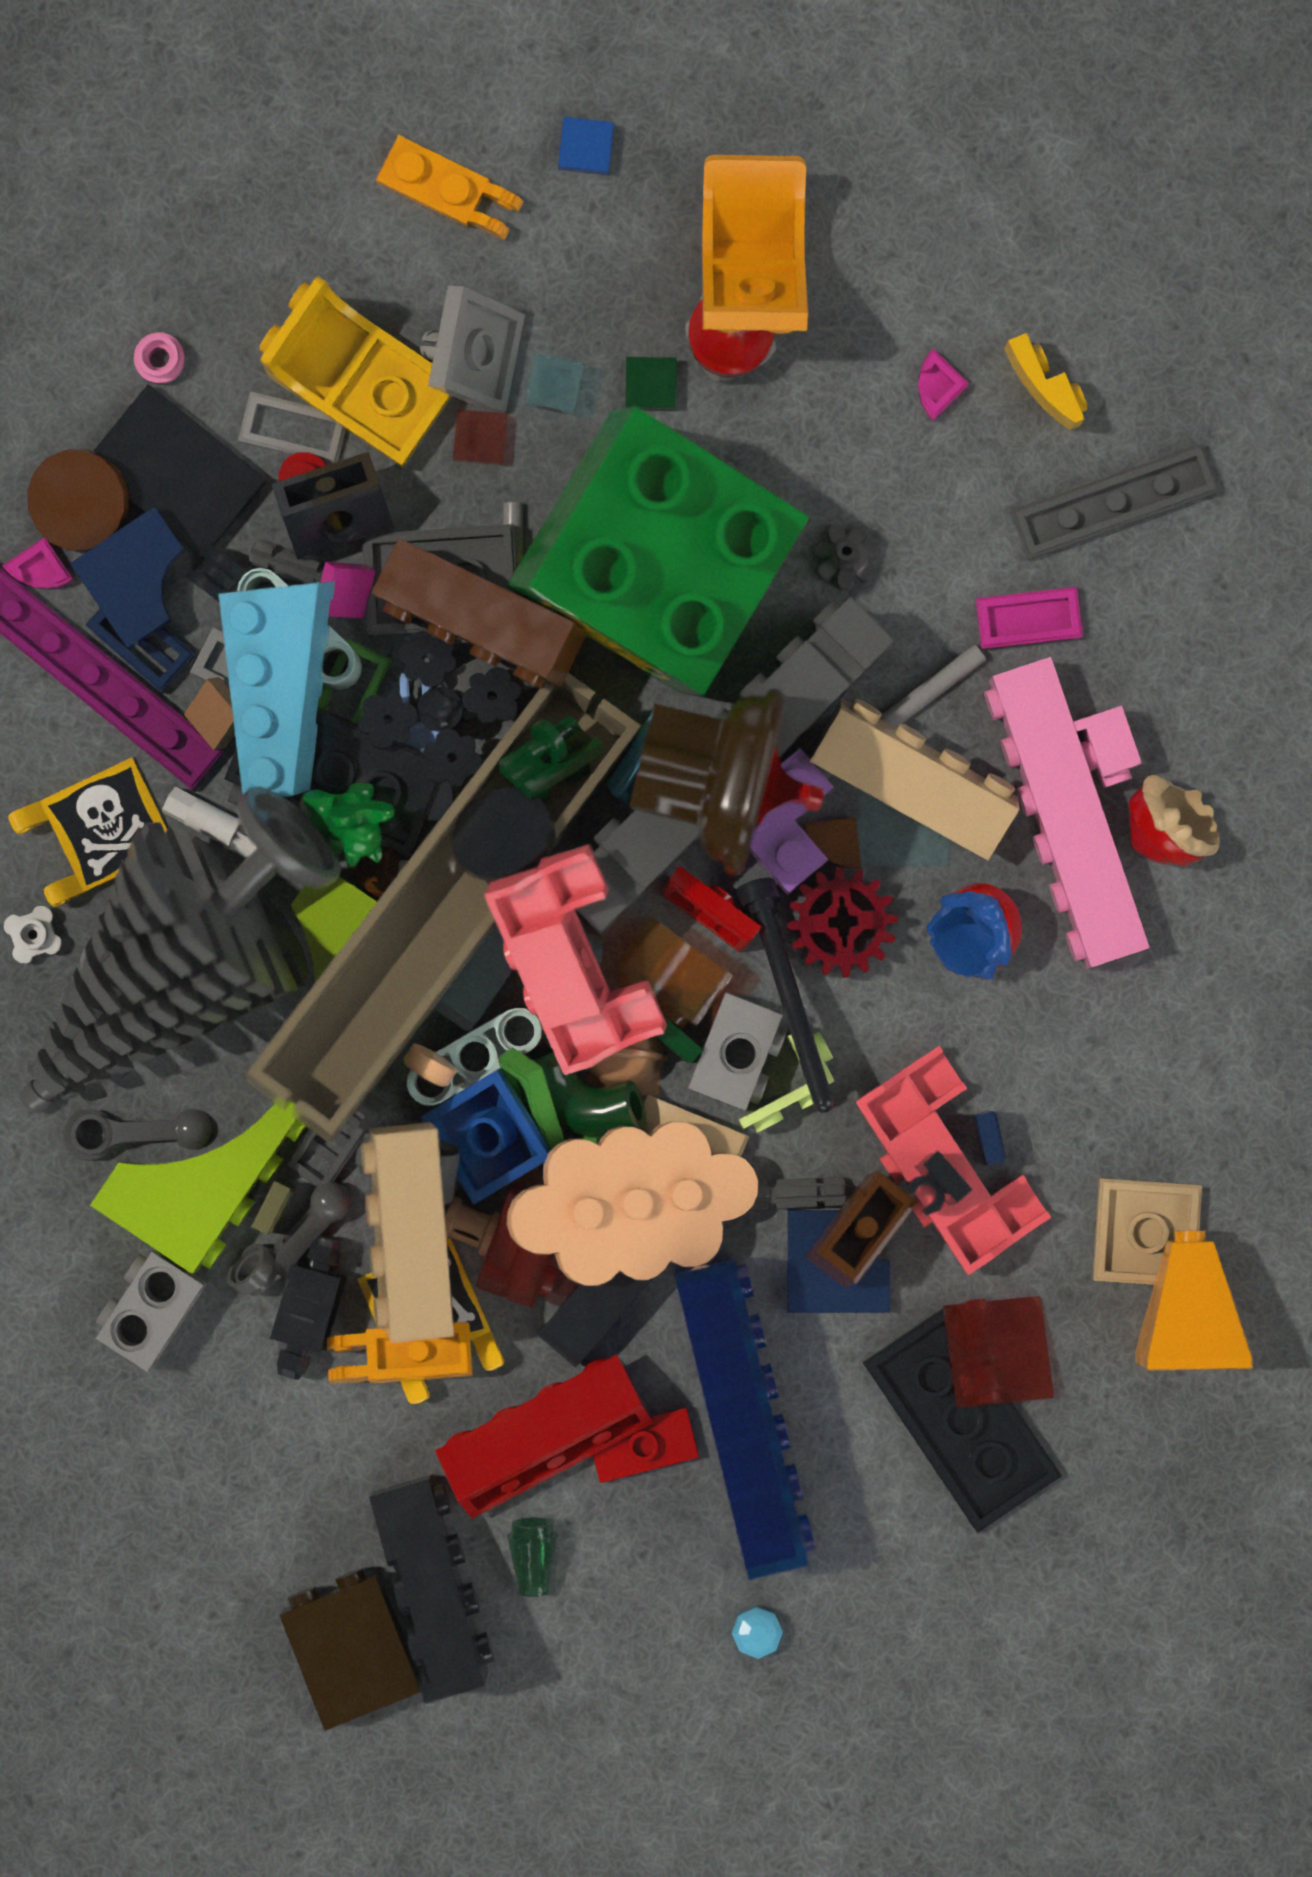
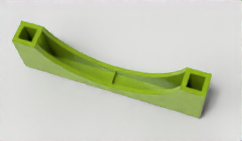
(191, 1202)

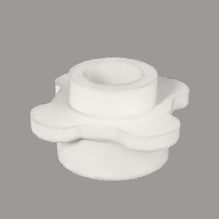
(46, 939)

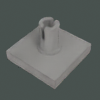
(474, 349)

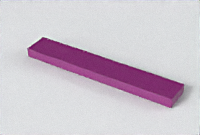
(103, 684)

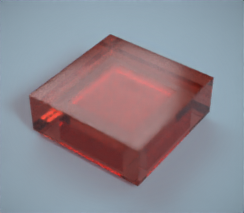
(480, 437)

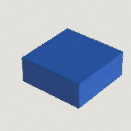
(586, 146)

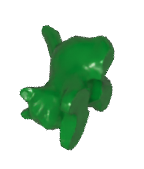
(349, 820)

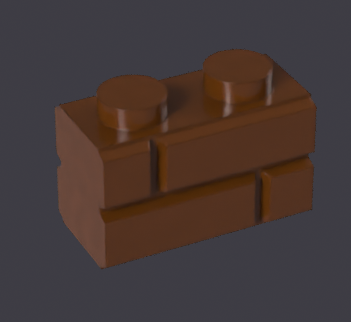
(861, 1229)

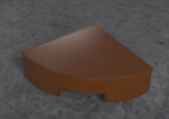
(837, 841)
(376, 877)

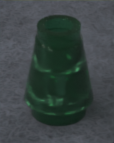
(533, 1553)

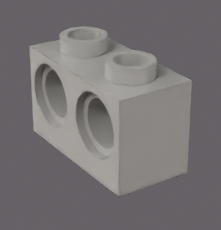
(160, 1316)

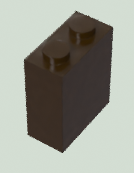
(350, 1648)

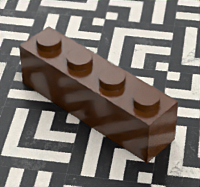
(480, 613)

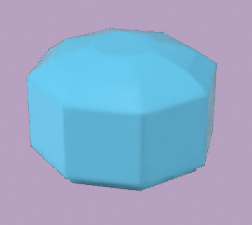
(757, 1631)

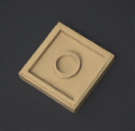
(1136, 1223)

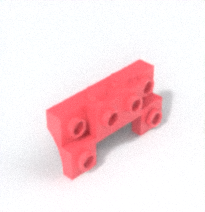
(559, 966)
(910, 1129)

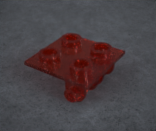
(998, 1351)

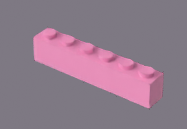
(1068, 813)

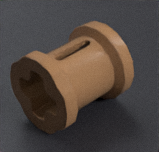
(470, 1225)

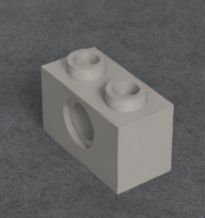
(736, 1020)

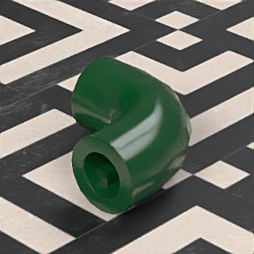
(588, 1108)

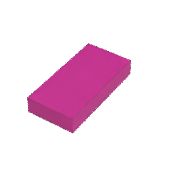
(1028, 618)

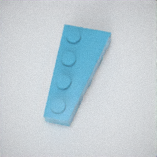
(275, 680)

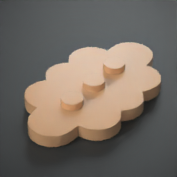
(632, 1203)

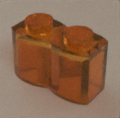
(676, 972)

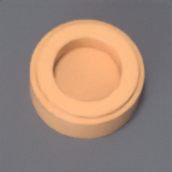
(430, 1065)

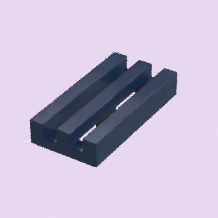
(173, 669)

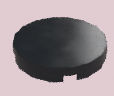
(503, 834)

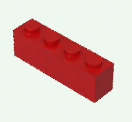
(543, 1436)

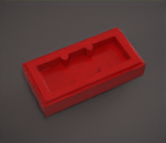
(710, 908)
(656, 1446)

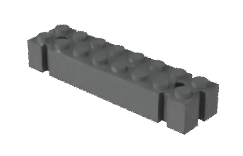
(813, 681)

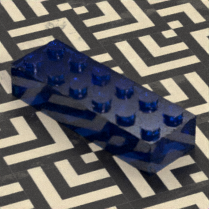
(742, 1419)

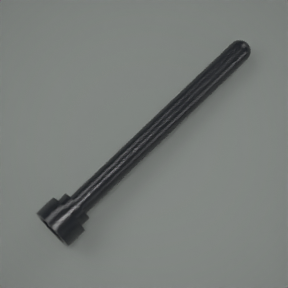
(760, 901)

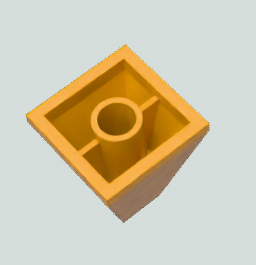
(1191, 1311)

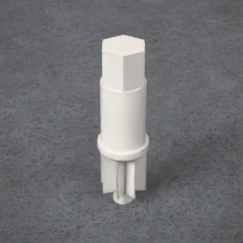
(208, 821)

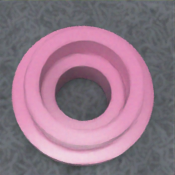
(148, 346)

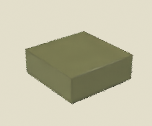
(273, 1207)

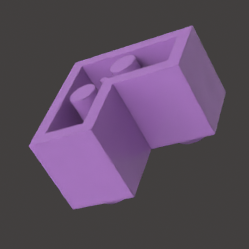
(780, 842)

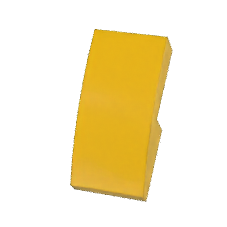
(1055, 395)

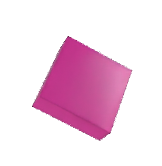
(351, 588)

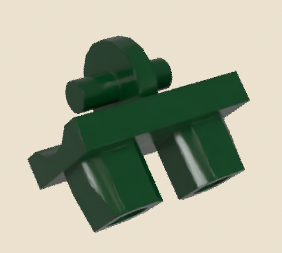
(551, 756)

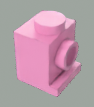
(1108, 746)

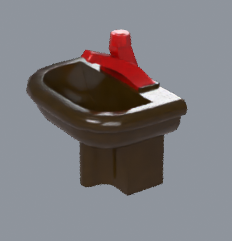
(719, 774)

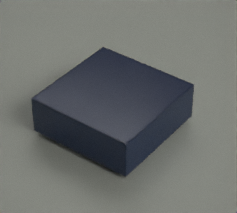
(989, 1137)

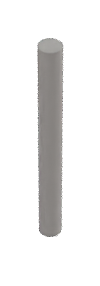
(930, 690)

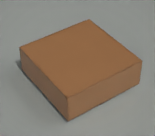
(213, 713)

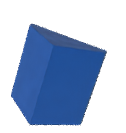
(493, 1135)

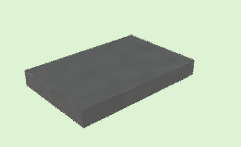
(478, 549)

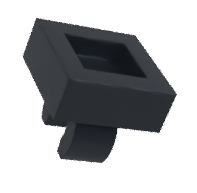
(941, 1179)

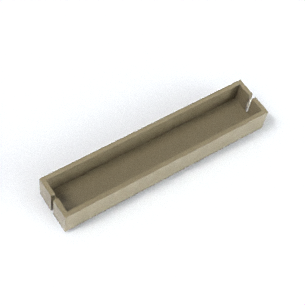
(416, 937)

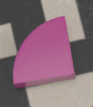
(938, 384)
(39, 567)

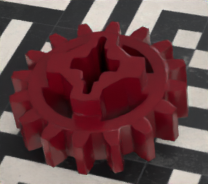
(865, 921)

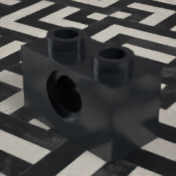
(332, 505)

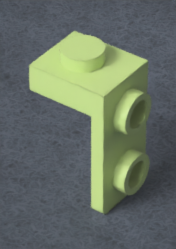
(770, 1113)

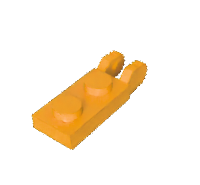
(444, 186)
(403, 1360)

